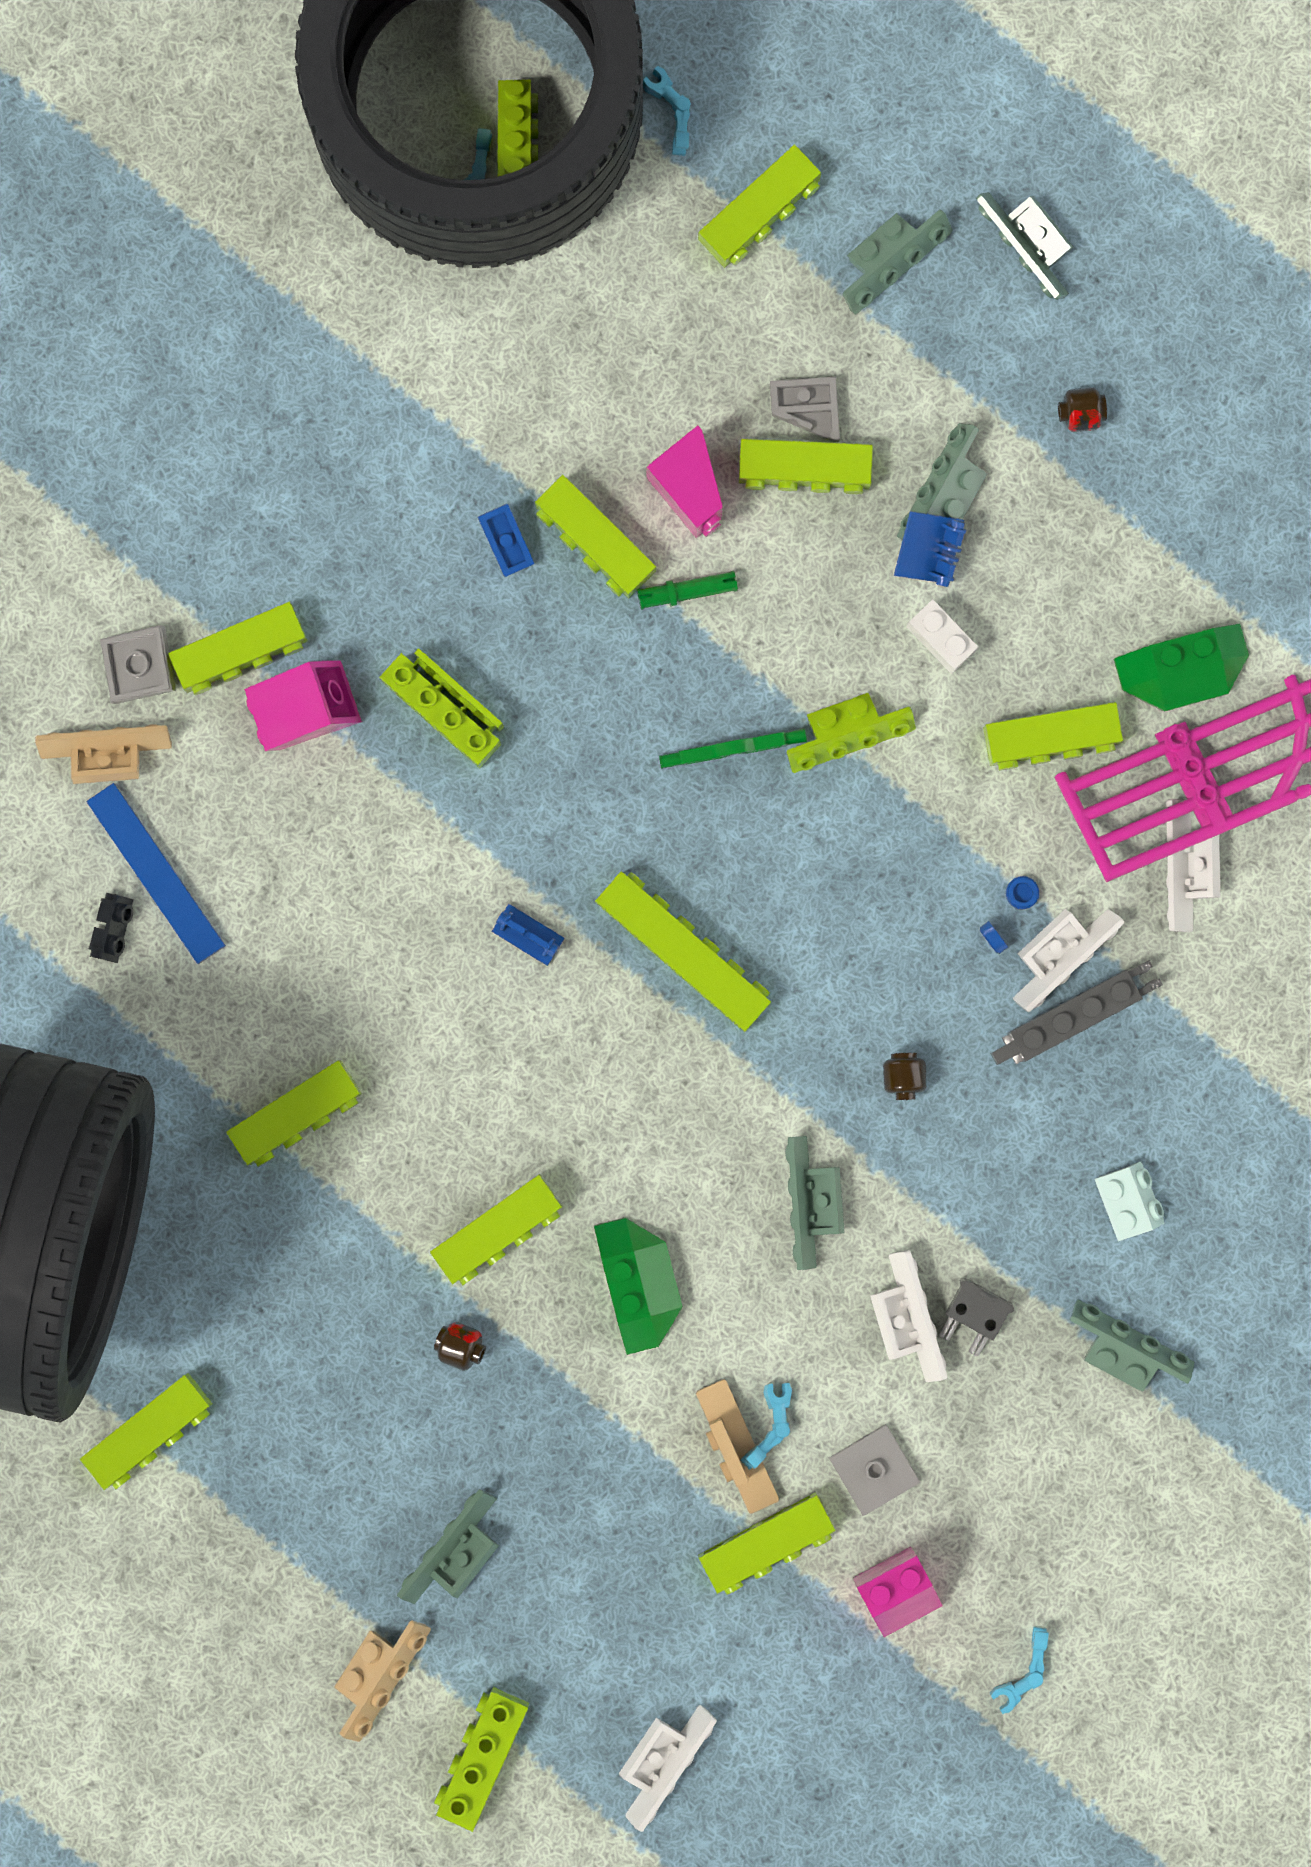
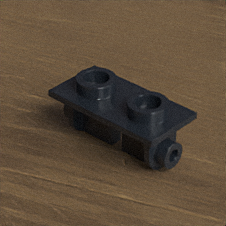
(110, 942)

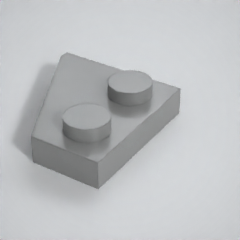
(808, 405)

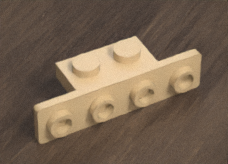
(104, 753)
(734, 1441)
(375, 1674)

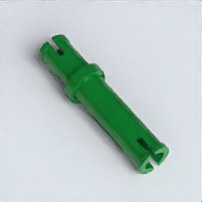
(686, 590)

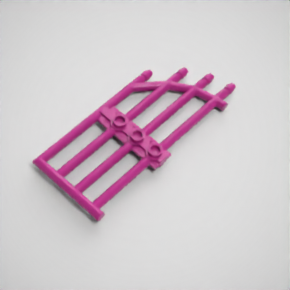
(1196, 780)

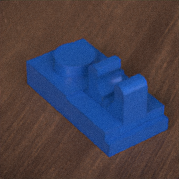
(505, 540)

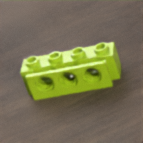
(439, 710)

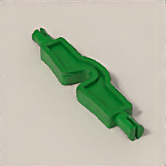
(734, 747)

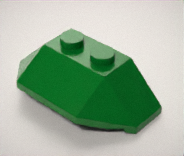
(1184, 668)
(639, 1283)

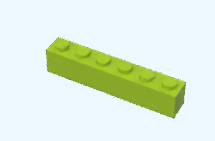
(683, 951)

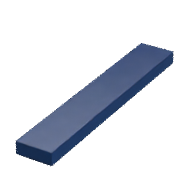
(156, 873)

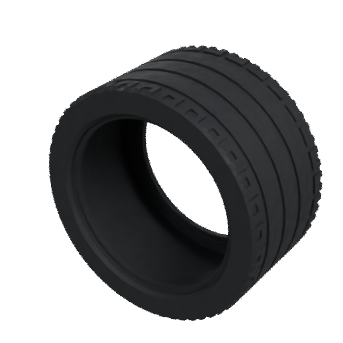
(484, 218)
(69, 1220)

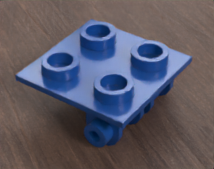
(930, 548)

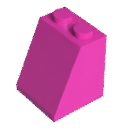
(688, 483)
(302, 704)
(897, 1591)

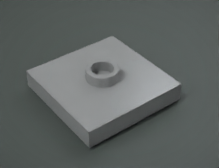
(138, 664)
(874, 1470)

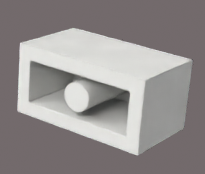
(942, 636)

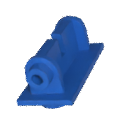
(527, 934)

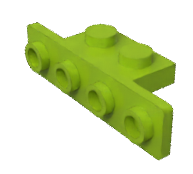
(847, 729)

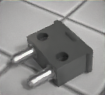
(980, 1307)

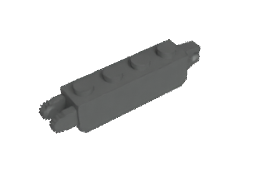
(1074, 1016)

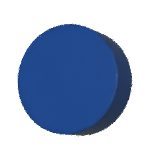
(1022, 892)
(993, 937)

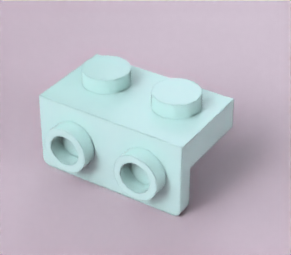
(1130, 1201)

